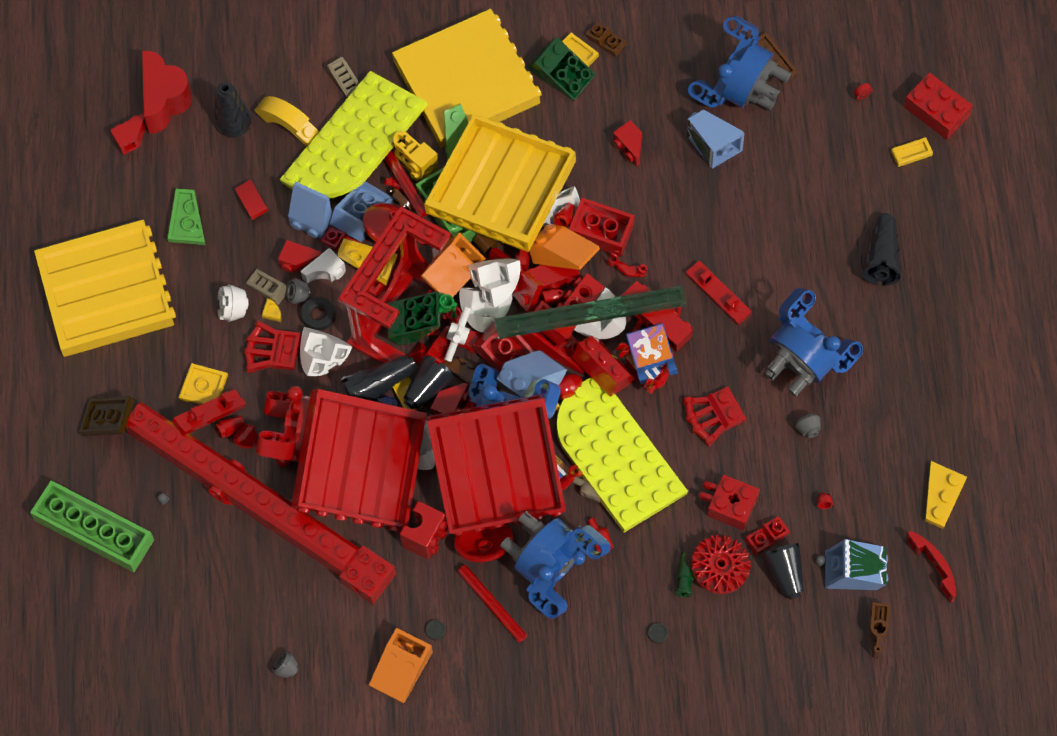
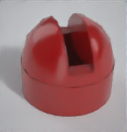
(824, 501)

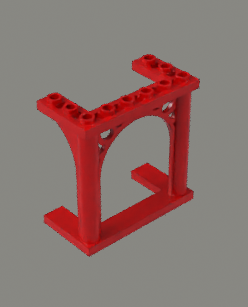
(368, 313)

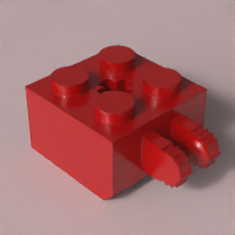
(727, 491)

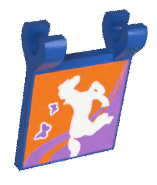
(651, 350)

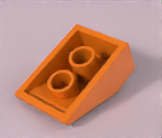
(562, 248)

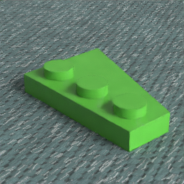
(454, 126)
(185, 219)

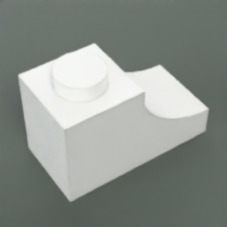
(326, 266)

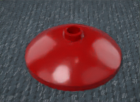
(377, 219)
(484, 544)

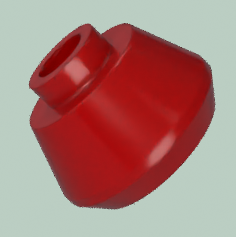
(246, 437)

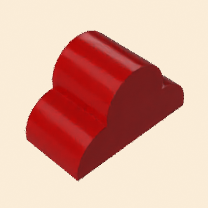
(164, 91)

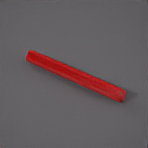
(406, 183)
(492, 603)

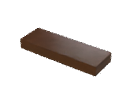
(778, 57)

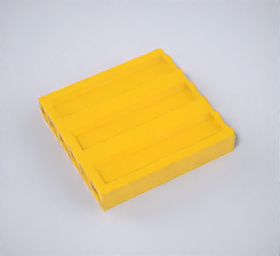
(500, 182)
(104, 288)

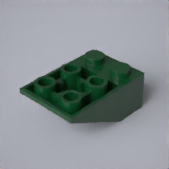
(561, 69)
(416, 318)

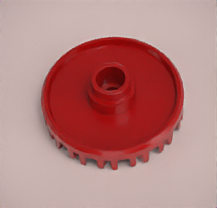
(726, 553)

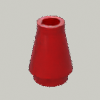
(565, 215)
(227, 427)

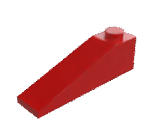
(561, 353)

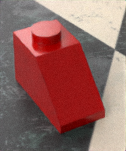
(296, 257)

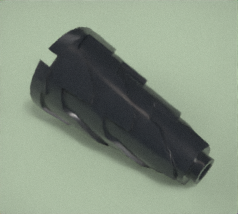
(230, 112)
(883, 254)
(379, 379)

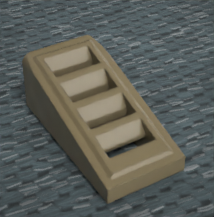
(339, 67)
(276, 294)

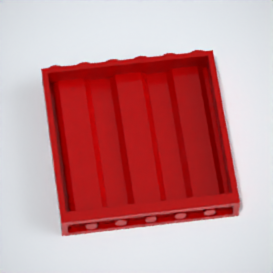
(358, 460)
(496, 464)

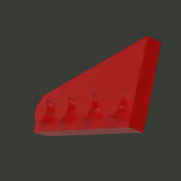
(527, 288)

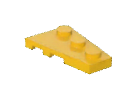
(355, 254)
(943, 492)

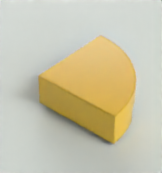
(271, 311)

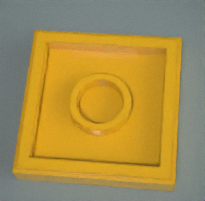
(202, 384)

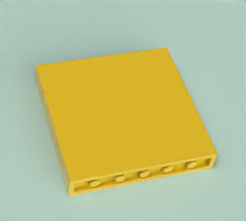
(470, 67)

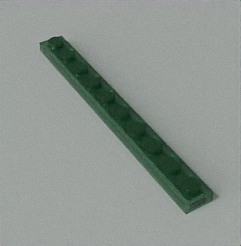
(590, 312)

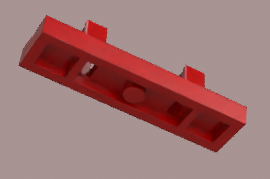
(718, 293)
(208, 412)

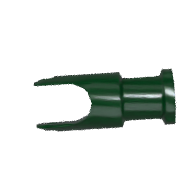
(684, 578)

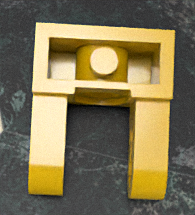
(416, 158)

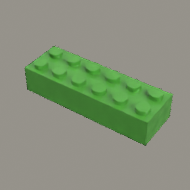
(92, 526)

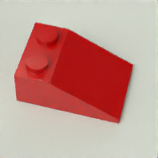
(603, 226)
(499, 351)

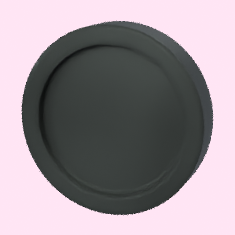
(435, 629)
(657, 633)

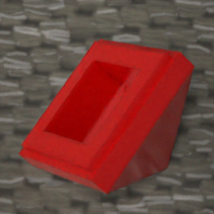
(418, 352)

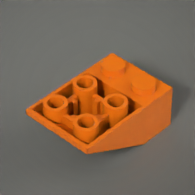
(449, 268)
(400, 665)

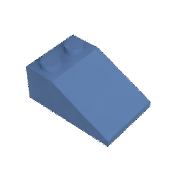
(309, 211)
(350, 211)

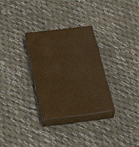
(106, 416)

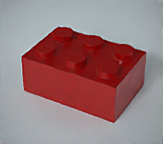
(938, 106)

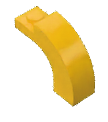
(281, 112)

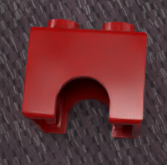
(426, 537)

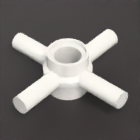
(457, 333)

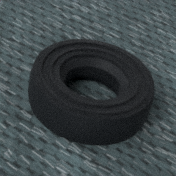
(318, 302)

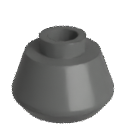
(297, 291)
(809, 425)
(285, 665)

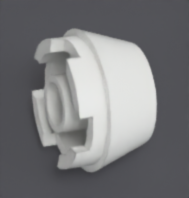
(232, 303)

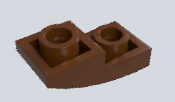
(604, 38)

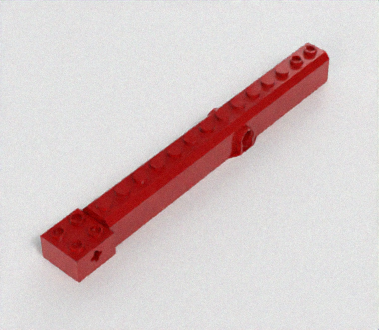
(231, 485)

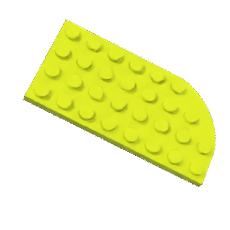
(355, 138)
(615, 456)

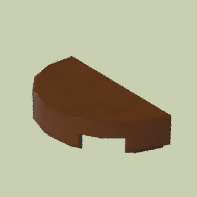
(401, 200)
(461, 369)

